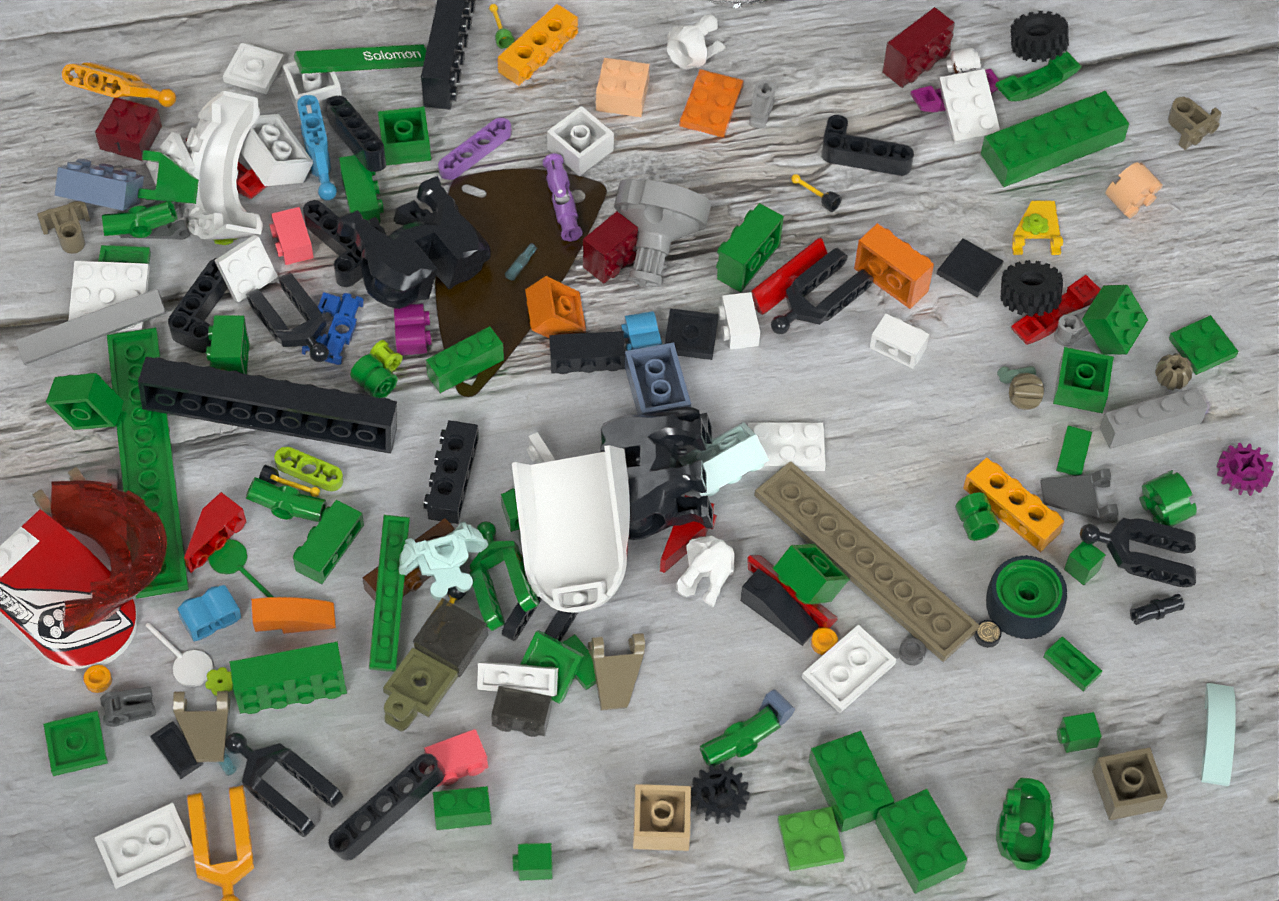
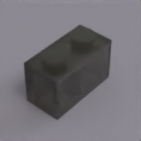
(521, 711)

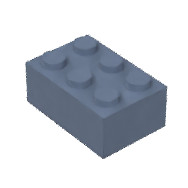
(99, 184)
(656, 379)

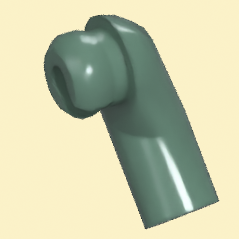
(1006, 375)

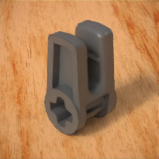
(127, 706)

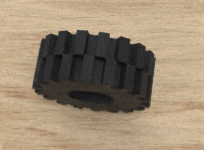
(1039, 36)
(1031, 288)

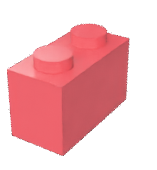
(291, 236)
(459, 756)

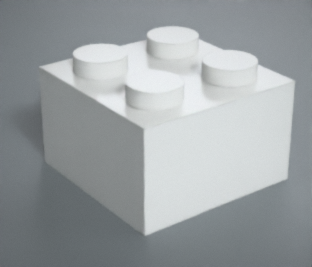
(315, 84)
(580, 140)

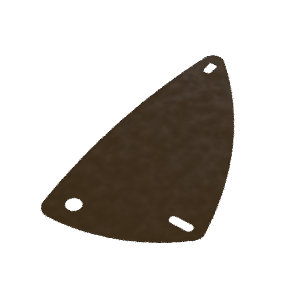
(510, 218)

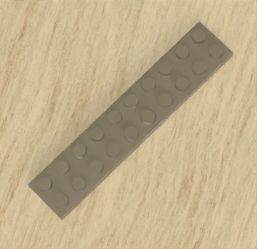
(867, 561)

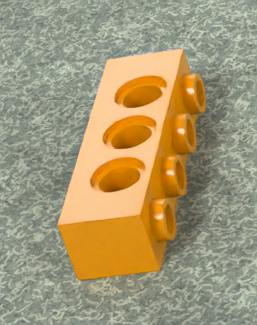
(537, 44)
(1016, 516)

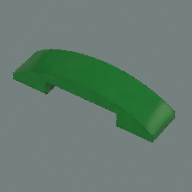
(1039, 80)

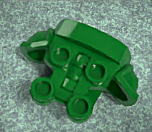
(1030, 804)

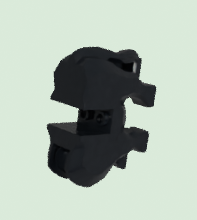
(404, 264)
(654, 480)

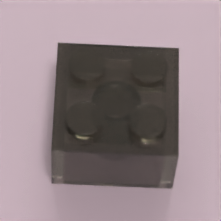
(451, 636)

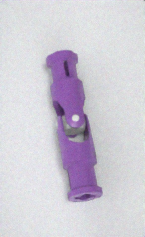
(565, 208)

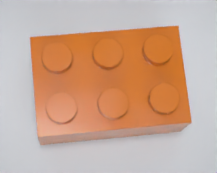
(894, 265)

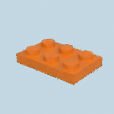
(711, 103)

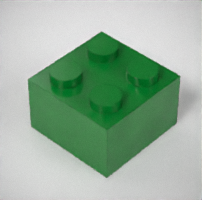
(405, 135)
(1115, 319)
(229, 343)
(1083, 380)
(84, 401)
(810, 574)

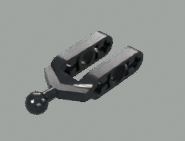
(809, 280)
(301, 335)
(1145, 564)
(519, 618)
(261, 760)

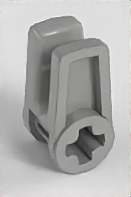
(762, 103)
(1071, 328)

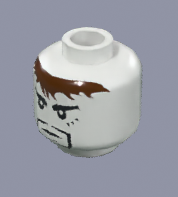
(963, 61)

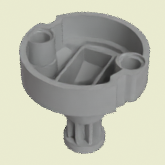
(662, 215)

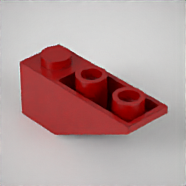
(215, 525)

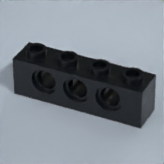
(449, 506)

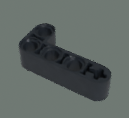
(863, 152)
(344, 246)
(202, 302)

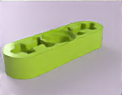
(315, 478)

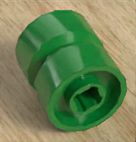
(372, 375)
(977, 516)

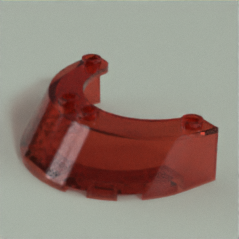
(125, 531)

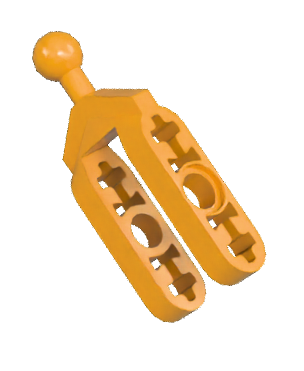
(121, 82)
(228, 873)

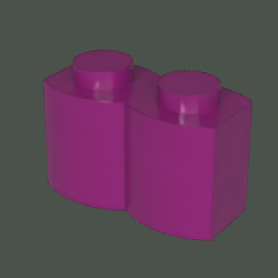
(411, 329)

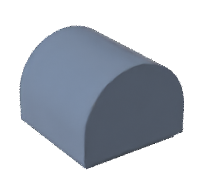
(779, 706)

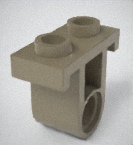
(1192, 121)
(66, 224)

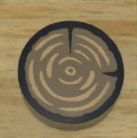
(988, 634)

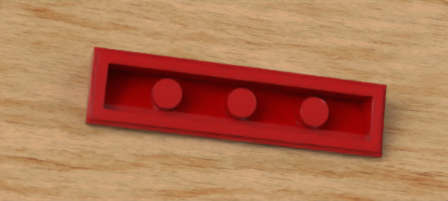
(773, 288)
(817, 612)

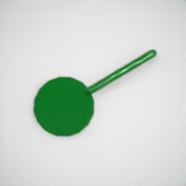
(231, 560)

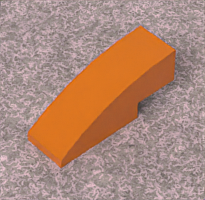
(292, 614)

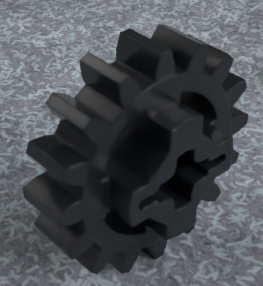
(726, 803)

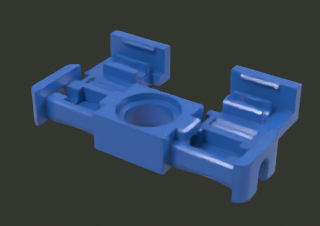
(338, 309)

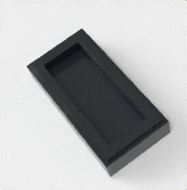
(175, 750)

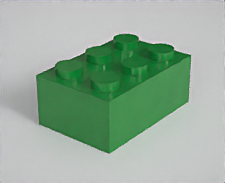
(749, 247)
(850, 780)
(921, 841)

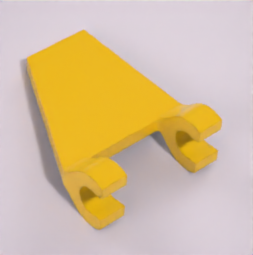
(1047, 210)

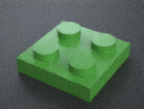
(810, 839)

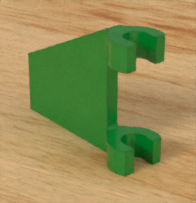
(172, 181)

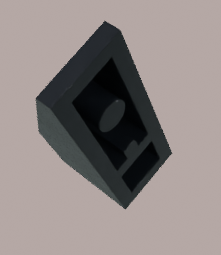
(777, 606)

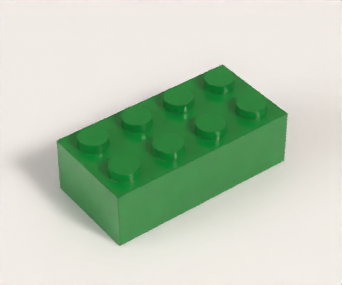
(288, 678)

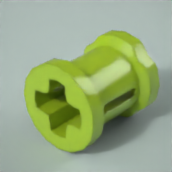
(386, 355)

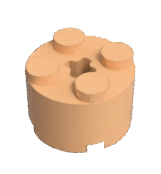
(1134, 189)

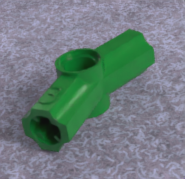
(139, 220)
(285, 501)
(740, 738)

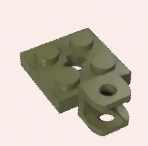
(407, 698)

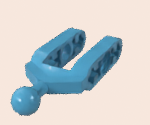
(318, 153)

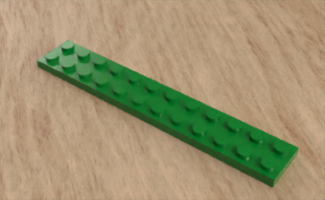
(147, 452)

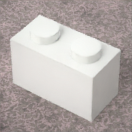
(740, 321)
(899, 340)

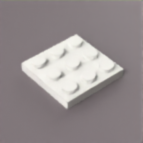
(105, 284)

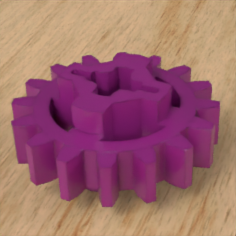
(1253, 478)

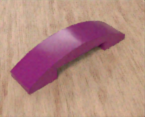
(932, 100)

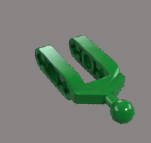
(482, 583)

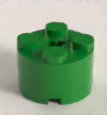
(1168, 499)

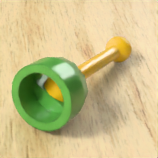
(503, 36)

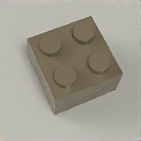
(1129, 783)

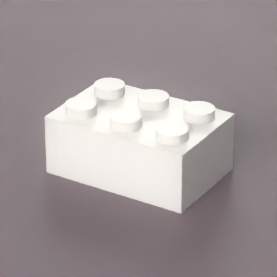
(275, 152)

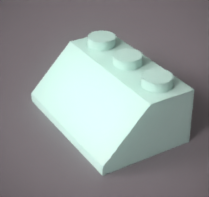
(728, 457)

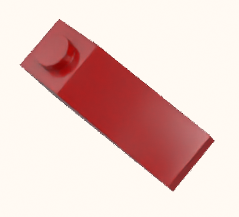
(679, 538)

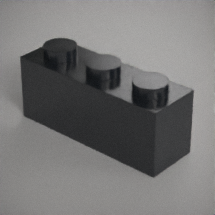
(587, 352)

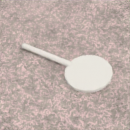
(189, 667)

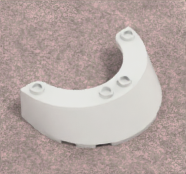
(215, 154)

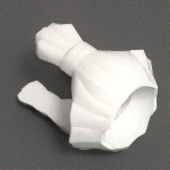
(687, 43)
(710, 559)

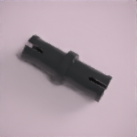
(1157, 609)

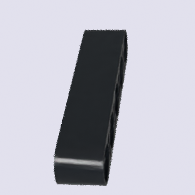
(356, 133)
(372, 809)

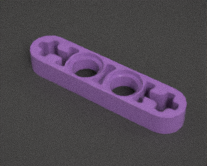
(471, 145)

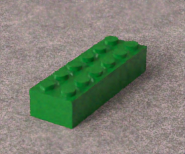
(1054, 138)

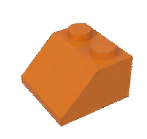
(554, 308)

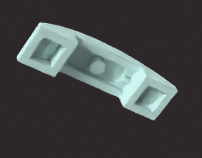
(1219, 734)

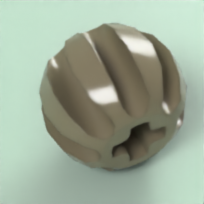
(1173, 371)
(1026, 391)

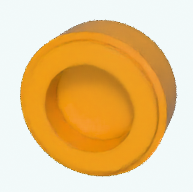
(823, 640)
(97, 678)

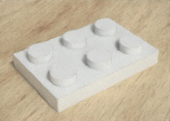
(969, 106)
(791, 442)
(849, 668)
(144, 845)

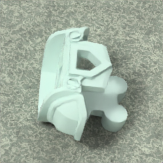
(443, 558)

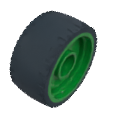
(1030, 580)

